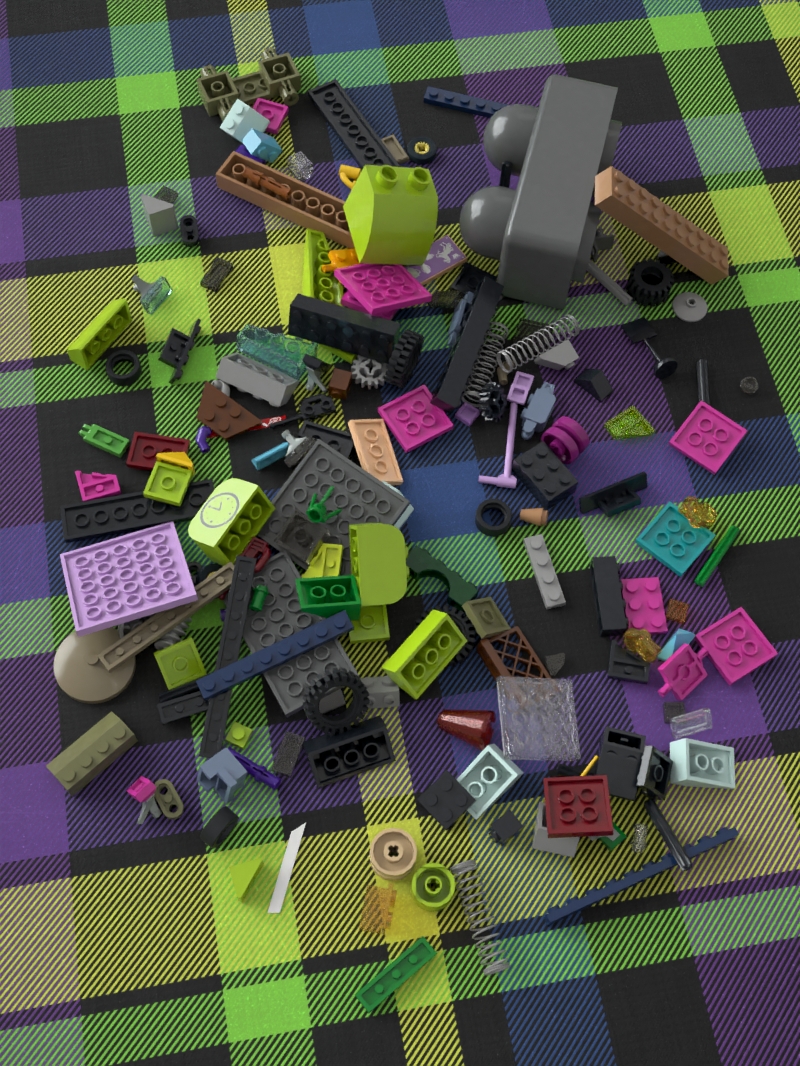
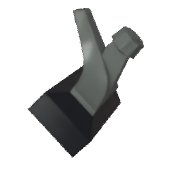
(315, 368)

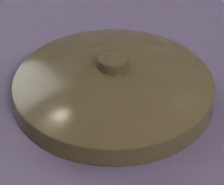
(82, 672)

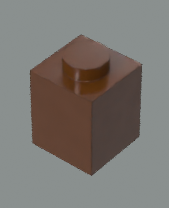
(340, 384)

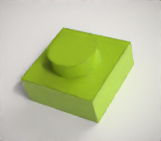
(239, 735)

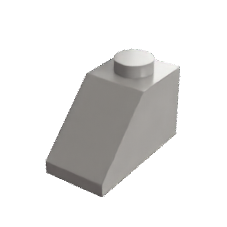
(558, 357)

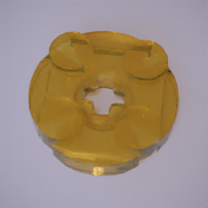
(697, 513)
(640, 642)

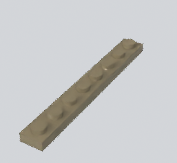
(166, 620)

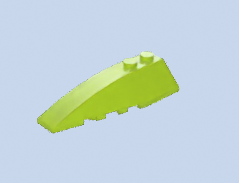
(316, 282)

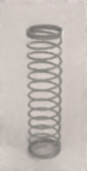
(509, 362)
(475, 393)
(459, 869)

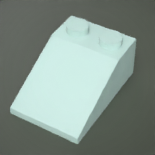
(702, 764)
(488, 778)

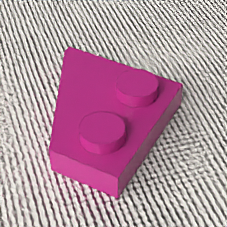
(97, 485)

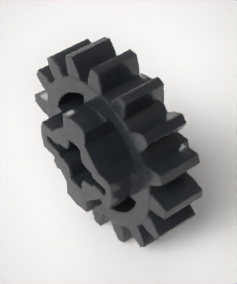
(492, 402)

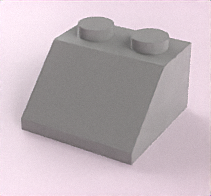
(563, 846)

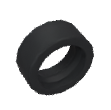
(120, 356)
(493, 530)
(219, 827)

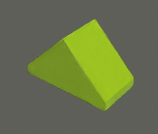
(244, 875)

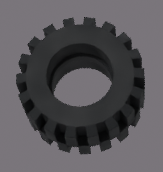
(653, 272)

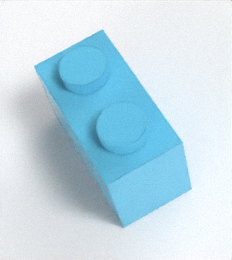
(262, 145)

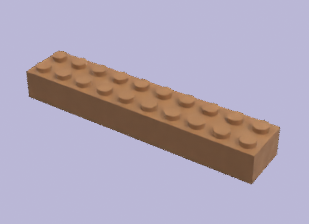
(305, 207)
(660, 225)

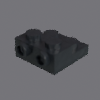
(654, 773)

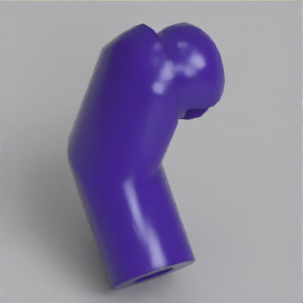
(202, 434)

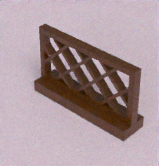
(495, 663)

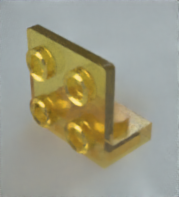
(376, 907)

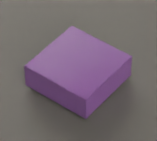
(467, 414)

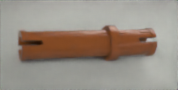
(261, 180)

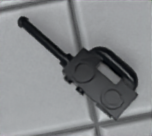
(311, 412)

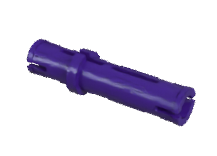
(258, 772)

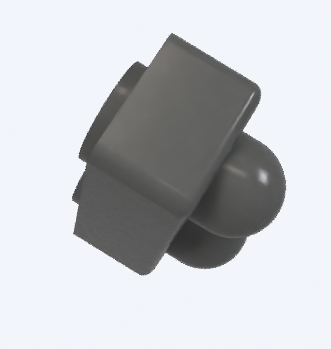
(547, 222)

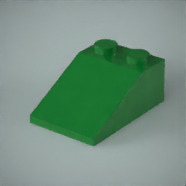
(329, 596)

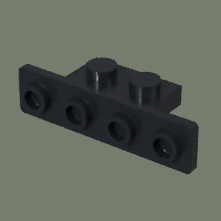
(176, 349)
(615, 497)

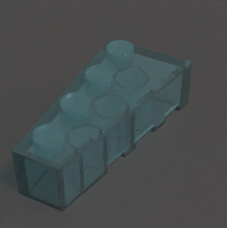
(276, 350)

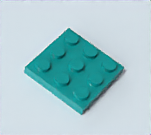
(674, 539)

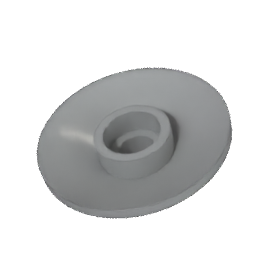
(689, 307)

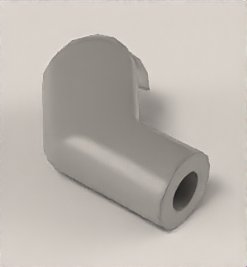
(221, 386)

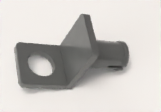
(601, 242)

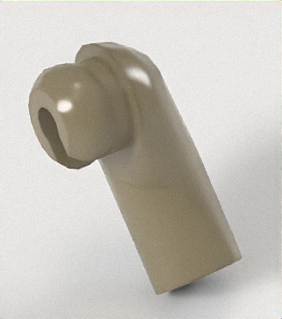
(502, 376)

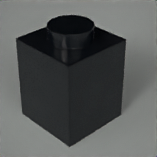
(505, 828)

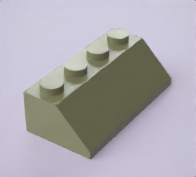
(92, 753)

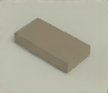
(395, 149)

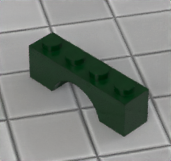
(423, 565)

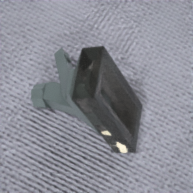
(297, 448)

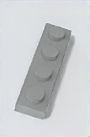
(544, 571)

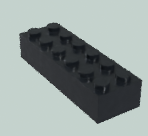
(343, 328)

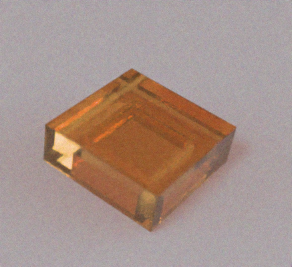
(676, 611)

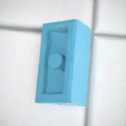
(270, 456)

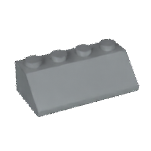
(256, 379)

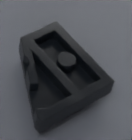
(626, 666)

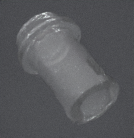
(639, 839)

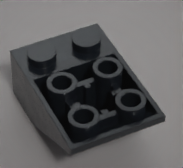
(621, 761)

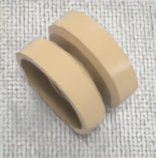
(397, 842)

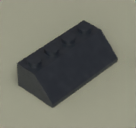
(349, 753)

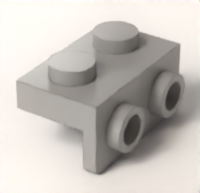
(382, 692)

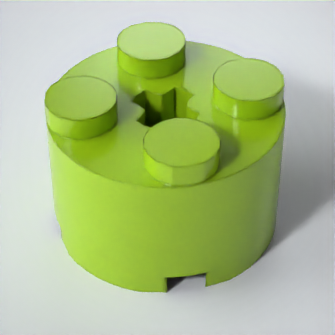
(442, 880)

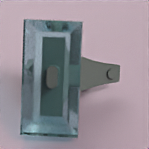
(152, 293)

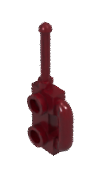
(254, 549)

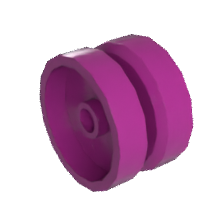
(566, 439)

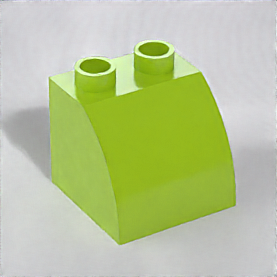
(392, 215)

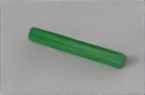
(717, 556)

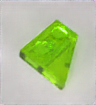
(629, 425)

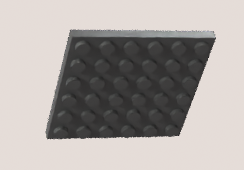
(355, 492)

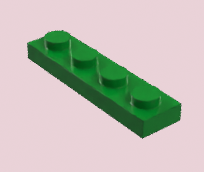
(395, 974)

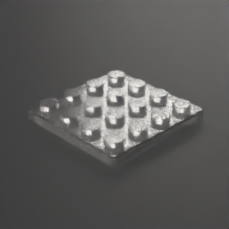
(538, 718)

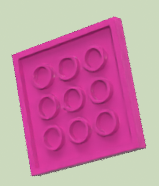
(382, 286)

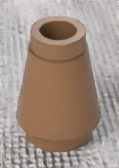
(535, 516)

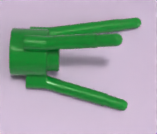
(318, 511)

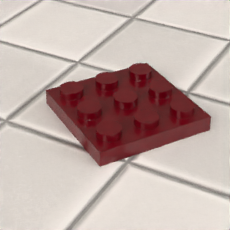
(577, 806)

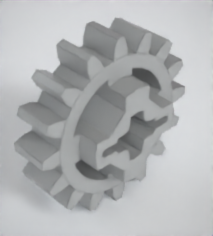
(361, 372)

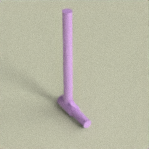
(506, 479)

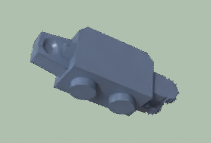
(458, 317)
(539, 410)

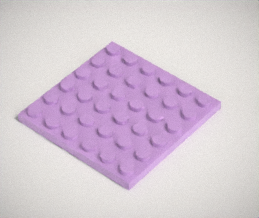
(127, 578)

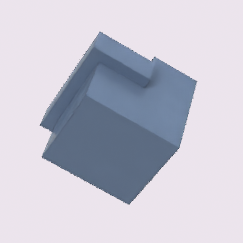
(222, 774)

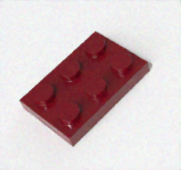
(146, 446)

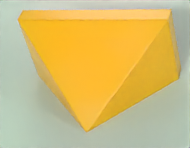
(177, 459)

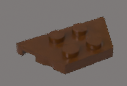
(224, 414)

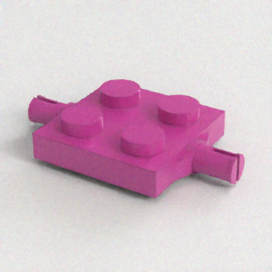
(682, 671)

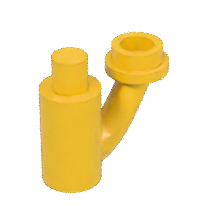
(349, 172)

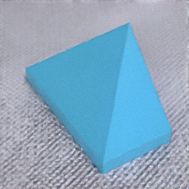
(677, 640)

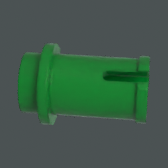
(260, 593)

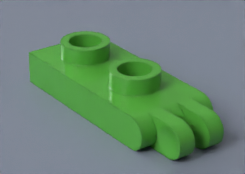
(104, 439)

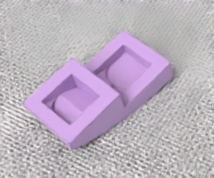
(520, 388)

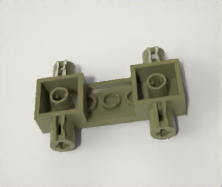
(275, 78)

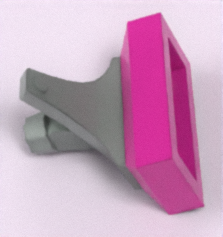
(143, 791)

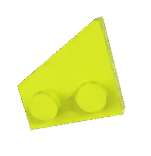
(326, 562)

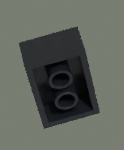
(544, 475)

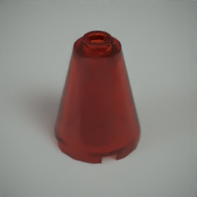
(468, 725)

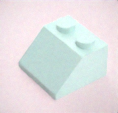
(242, 119)

